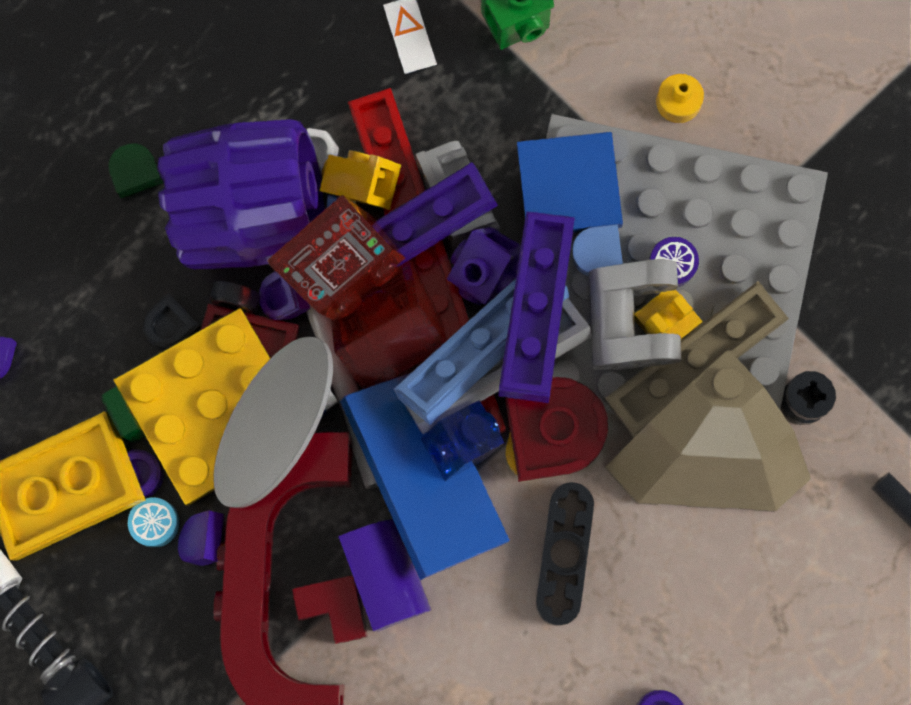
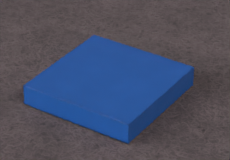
(571, 179)

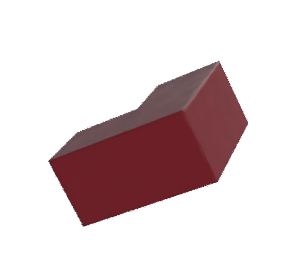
(337, 599)

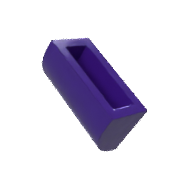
(384, 574)

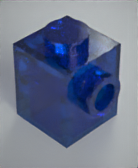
(462, 440)

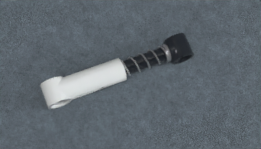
(65, 677)

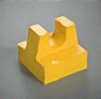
(668, 314)

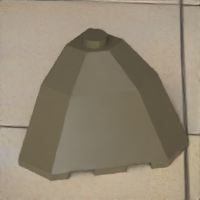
(715, 447)

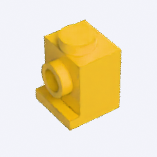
(361, 178)

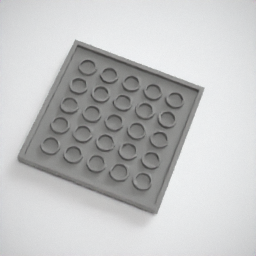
(738, 211)

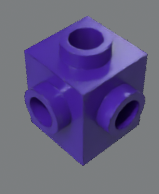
(484, 265)

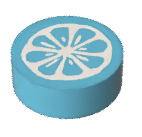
(153, 522)

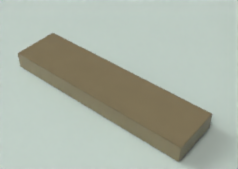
(732, 328)

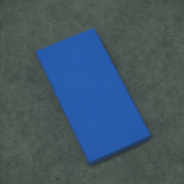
(435, 517)

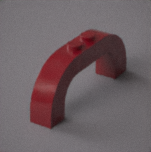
(247, 580)

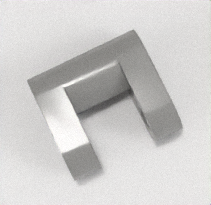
(614, 317)

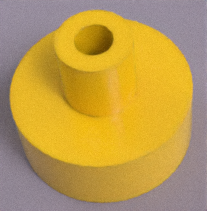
(679, 98)

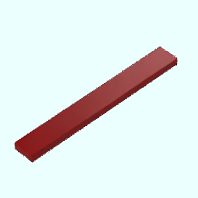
(385, 136)

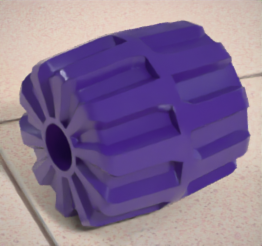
(239, 192)

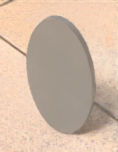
(273, 422)

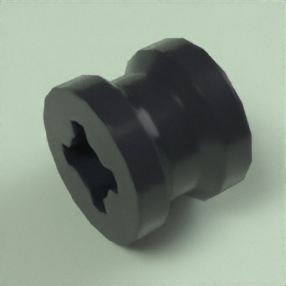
(800, 405)

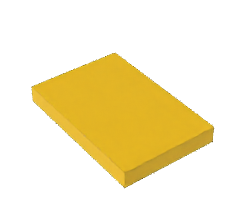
(65, 486)

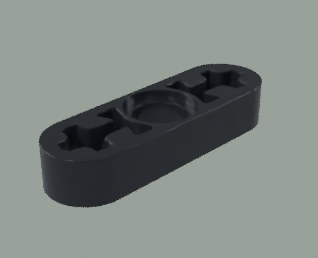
(581, 519)

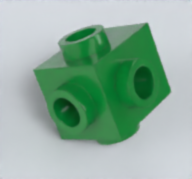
(516, 19)

